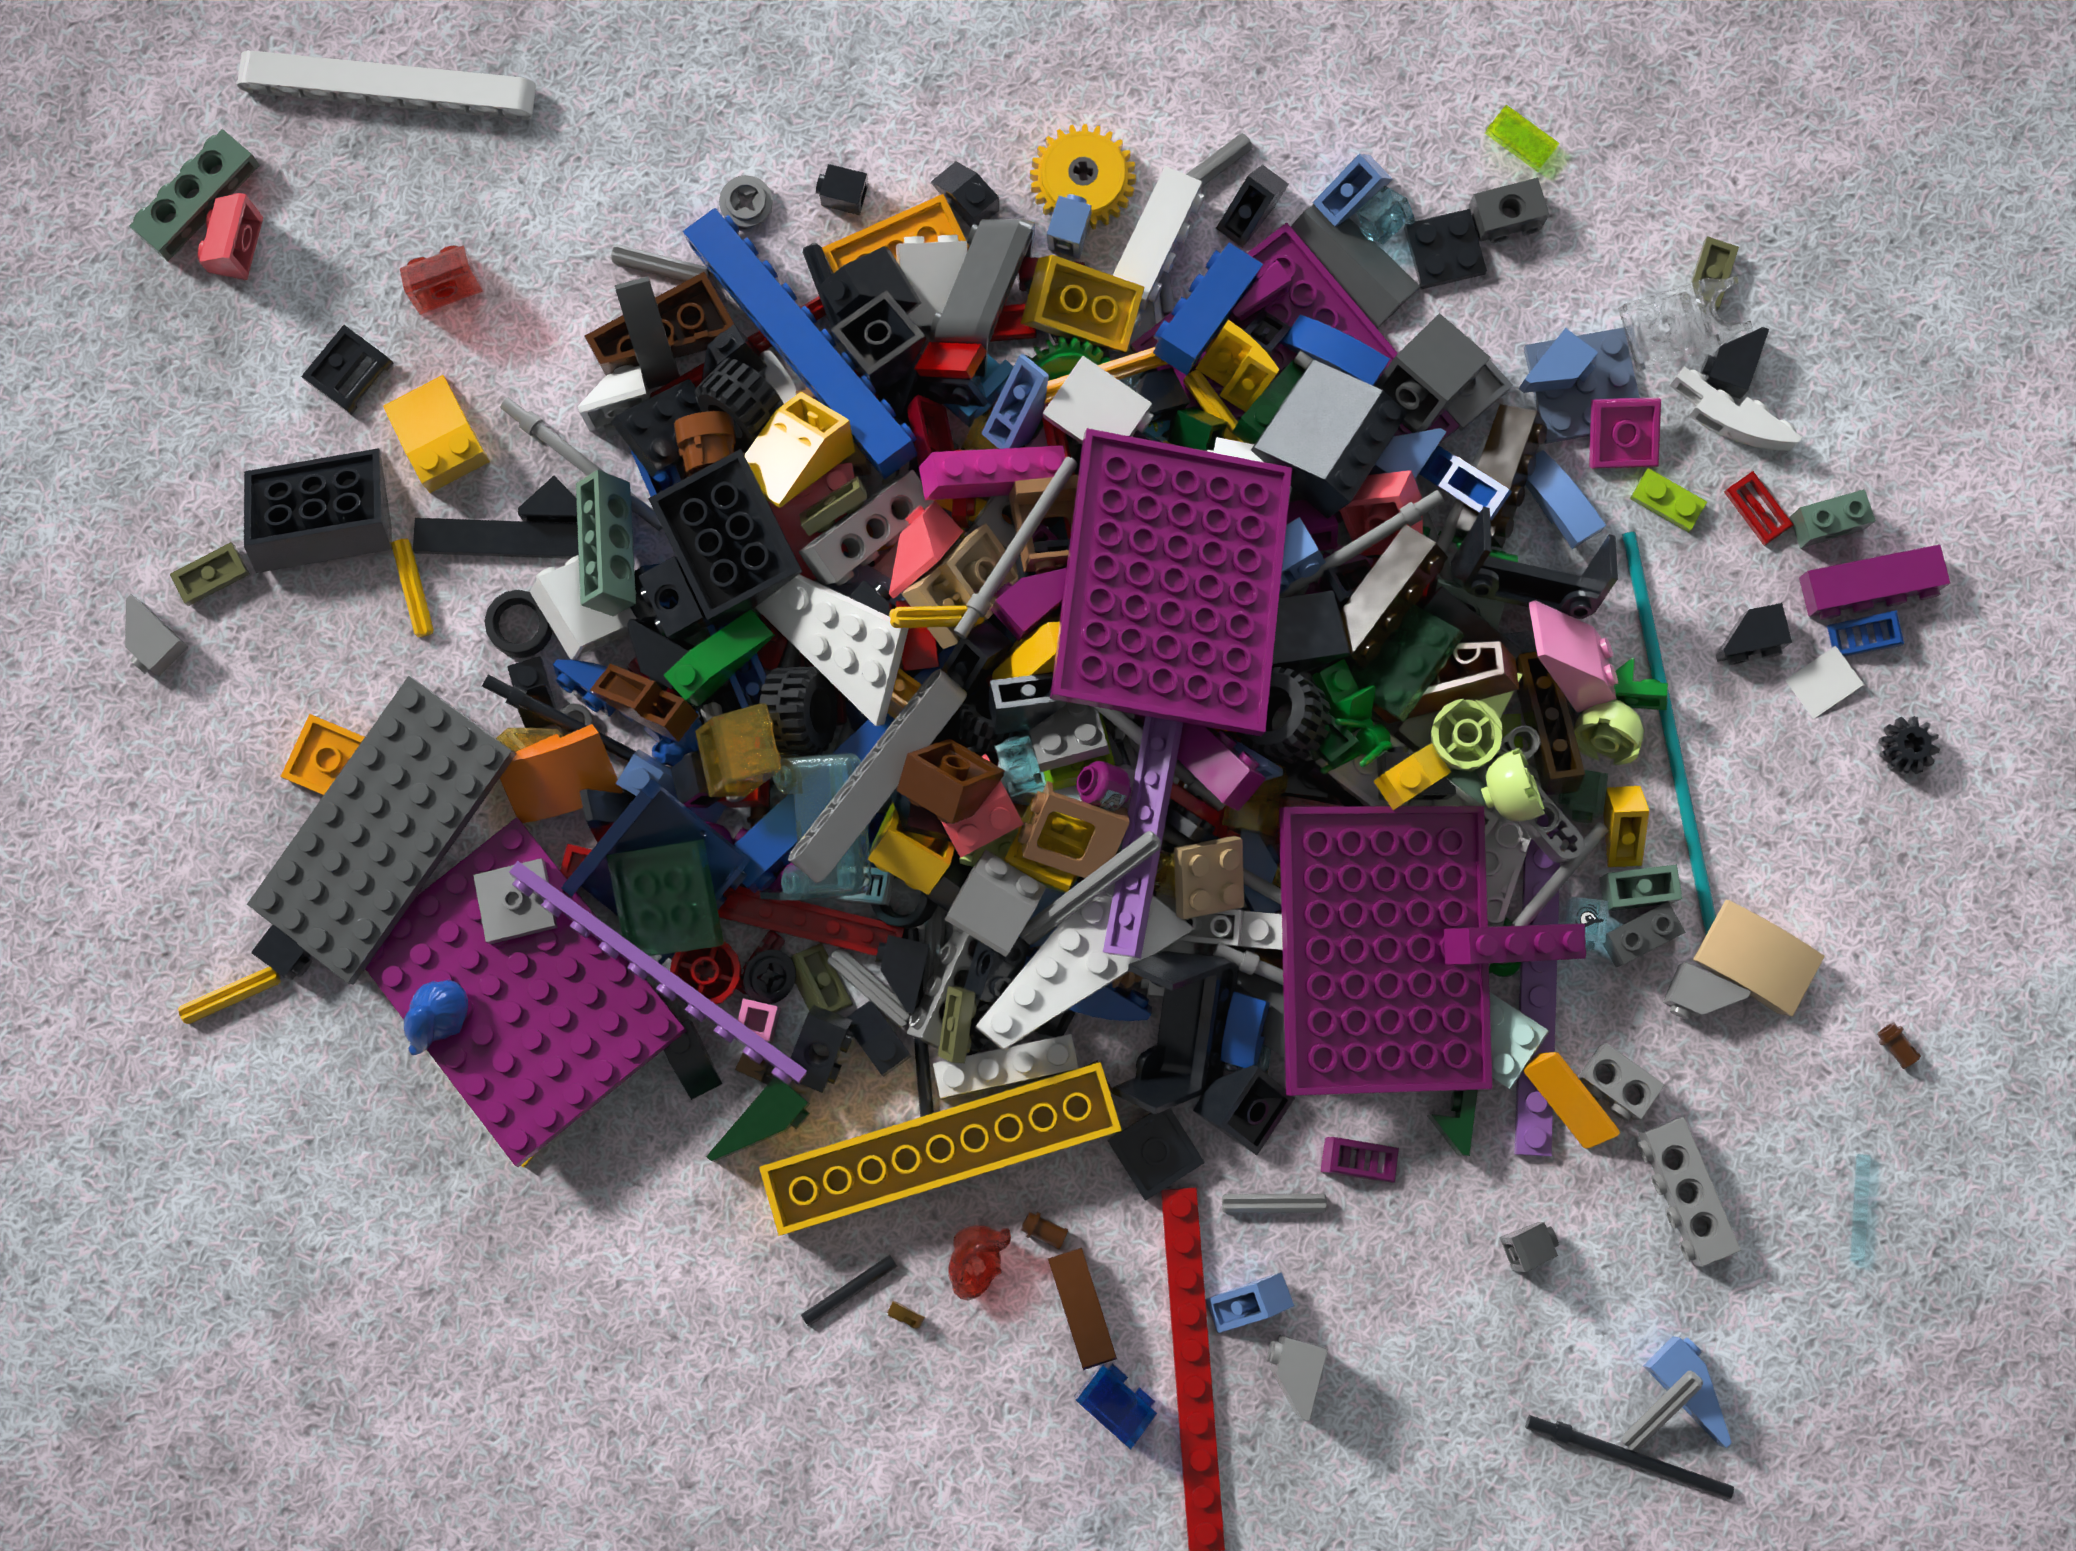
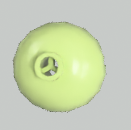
(1477, 723)
(1611, 731)
(1512, 788)

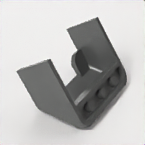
(984, 282)

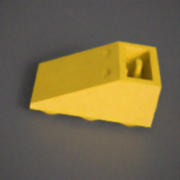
(798, 447)

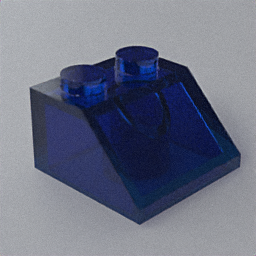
(1116, 1405)

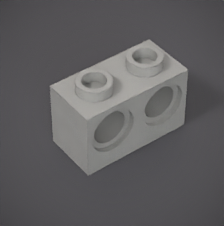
(1623, 1074)

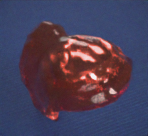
(976, 1259)

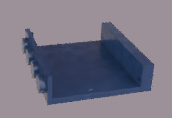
(654, 821)

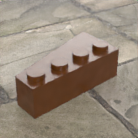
(690, 317)
(1470, 673)

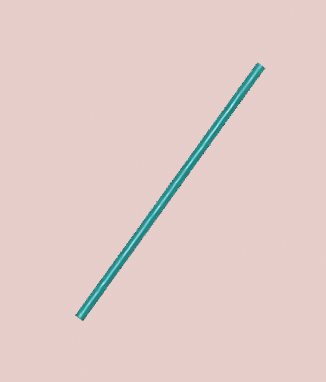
(1670, 732)

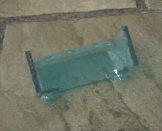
(814, 783)

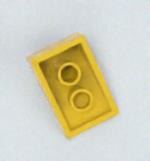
(1082, 303)
(435, 434)
(909, 855)

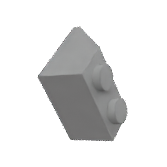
(995, 903)
(1298, 1371)

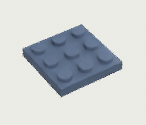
(1569, 409)

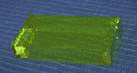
(1522, 138)

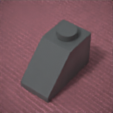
(1530, 1246)

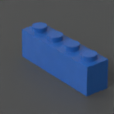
(1207, 308)

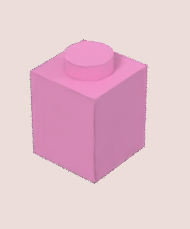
(760, 1018)

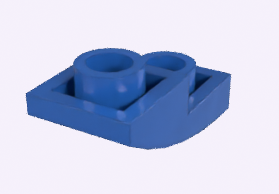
(1243, 1030)

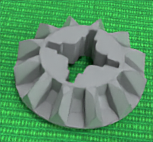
(748, 187)

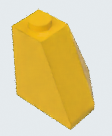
(1031, 654)

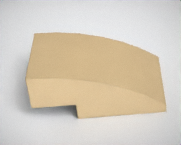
(958, 577)
(1759, 958)

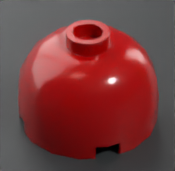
(710, 971)

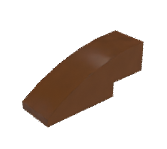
(645, 702)
(1082, 1308)

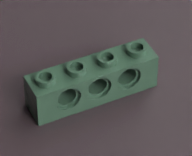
(192, 212)
(605, 543)

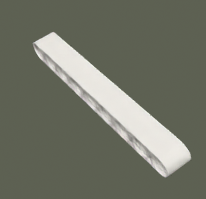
(386, 83)

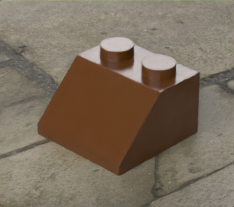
(948, 780)

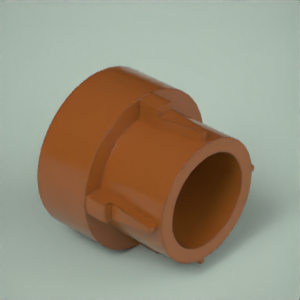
(704, 438)

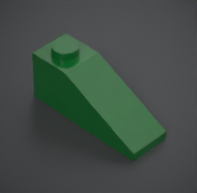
(718, 658)

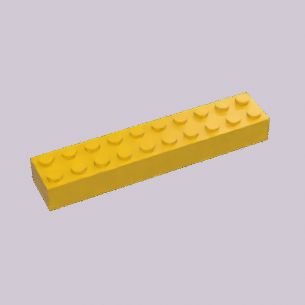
(939, 1149)

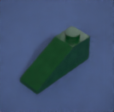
(1265, 407)
(767, 1116)

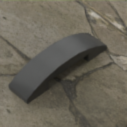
(647, 332)

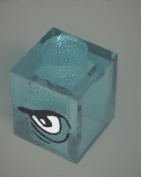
(1593, 914)

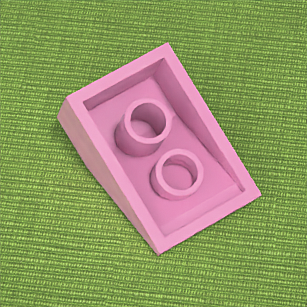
(1574, 656)

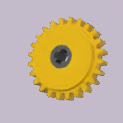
(1090, 153)

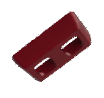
(935, 415)

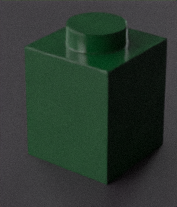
(1196, 429)

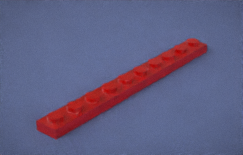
(786, 916)
(1192, 1370)

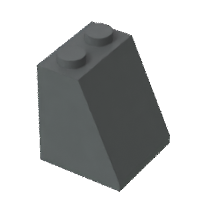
(1432, 372)

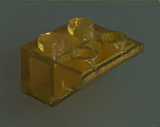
(738, 751)

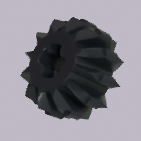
(1909, 758)

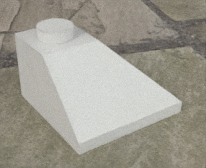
(614, 395)

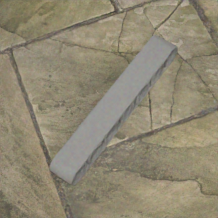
(876, 776)

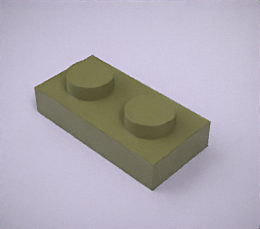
(1715, 262)
(843, 500)
(209, 574)
(956, 1024)

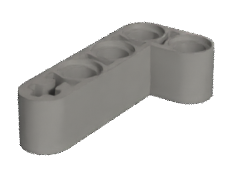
(1556, 818)

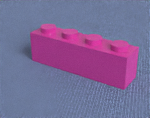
(986, 471)

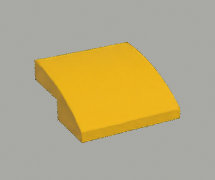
(1238, 366)
(1059, 834)

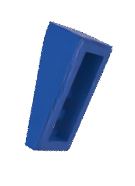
(1893, 626)

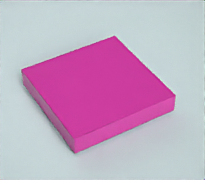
(1625, 433)

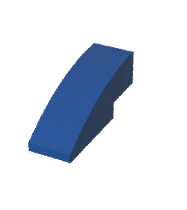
(1335, 349)
(1464, 482)

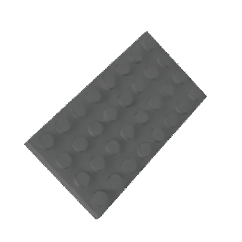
(381, 830)

